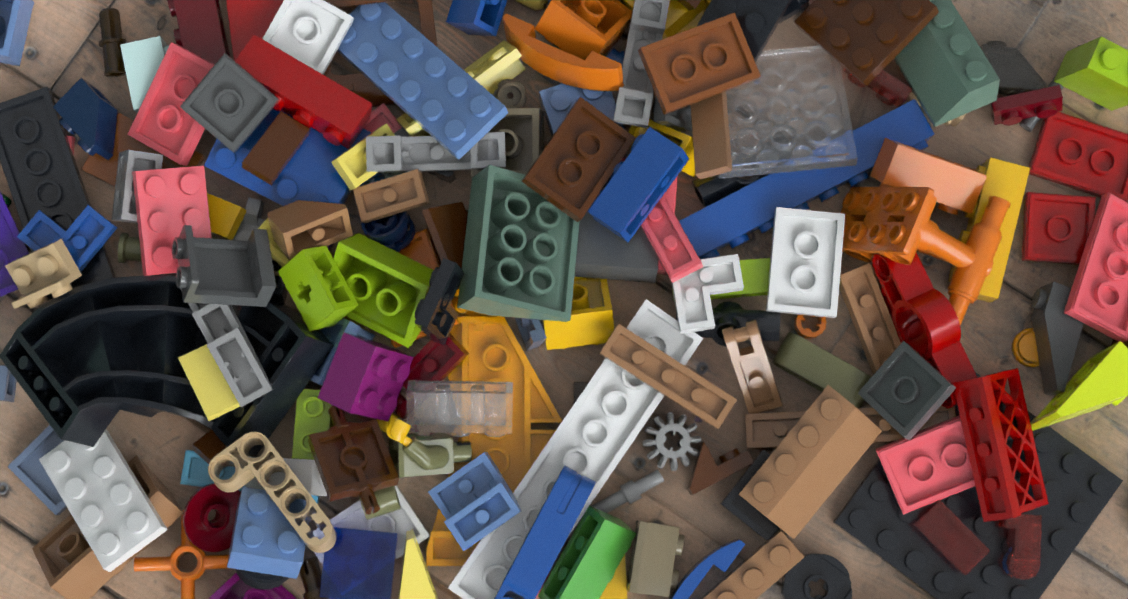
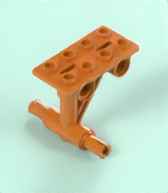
(899, 224)

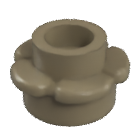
(518, 90)

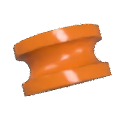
(807, 333)

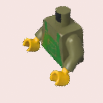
(422, 455)

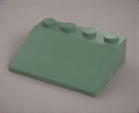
(516, 251)

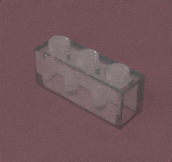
(460, 407)

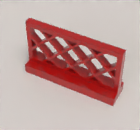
(989, 455)

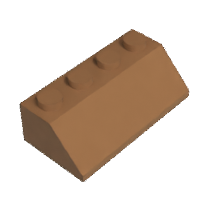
(810, 462)
(70, 561)

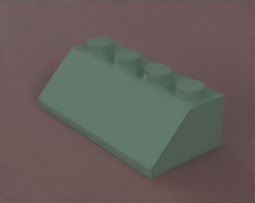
(948, 67)

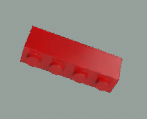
(306, 93)

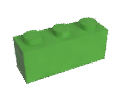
(589, 557)

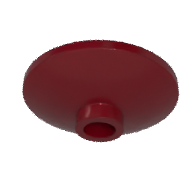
(216, 533)

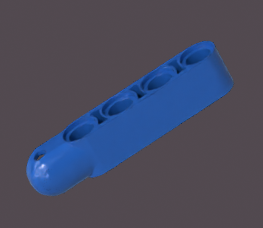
(546, 536)

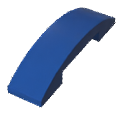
(720, 557)

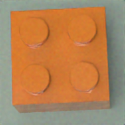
(584, 25)

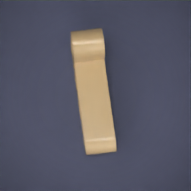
(282, 494)

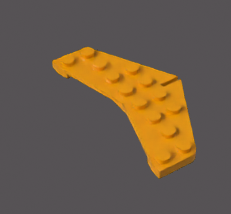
(495, 358)

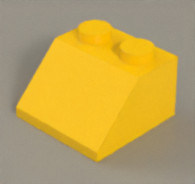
(590, 317)

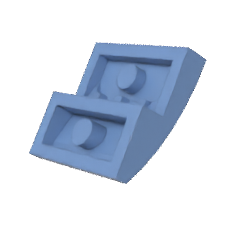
(475, 501)

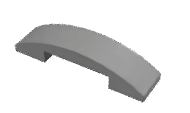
(636, 95)
(427, 154)

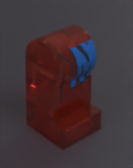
(1024, 546)

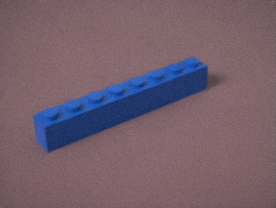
(754, 205)

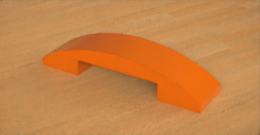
(593, 73)

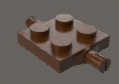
(353, 460)

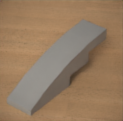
(232, 351)

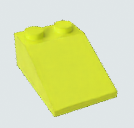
(1095, 385)

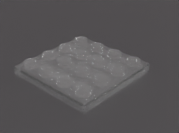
(790, 116)

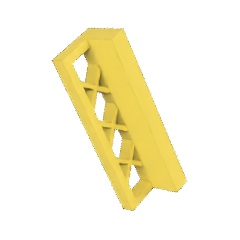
(489, 70)

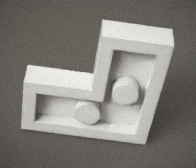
(694, 291)

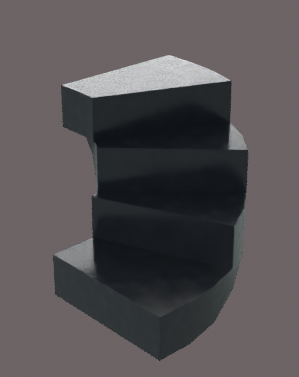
(120, 348)

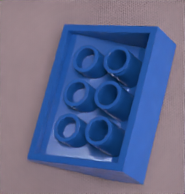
(305, 177)

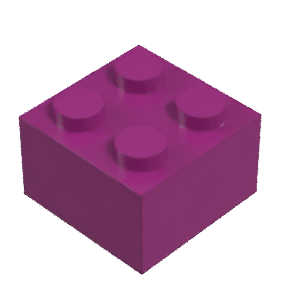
(365, 377)

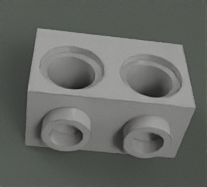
(124, 199)

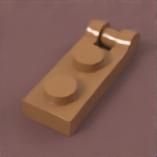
(752, 368)

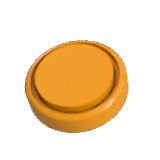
(1025, 348)

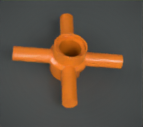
(171, 564)

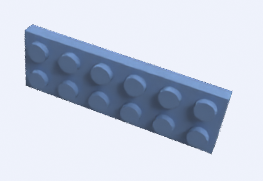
(420, 78)

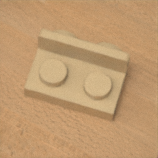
(43, 273)

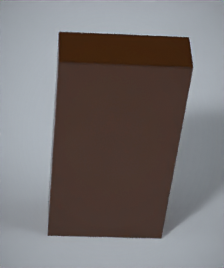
(275, 148)

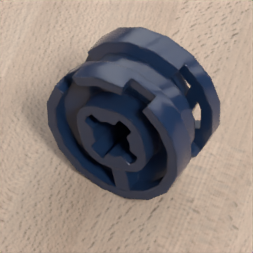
(391, 231)

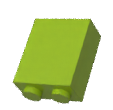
(1097, 72)

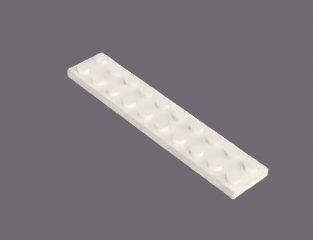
(587, 440)

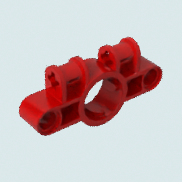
(924, 318)

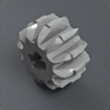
(683, 444)

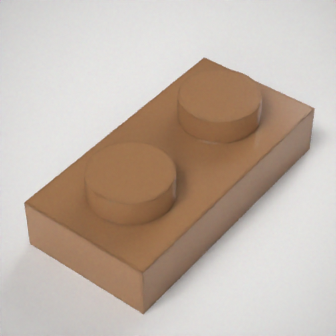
(391, 196)

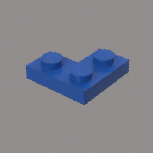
(82, 238)

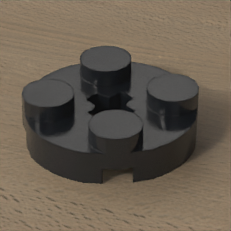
(813, 568)

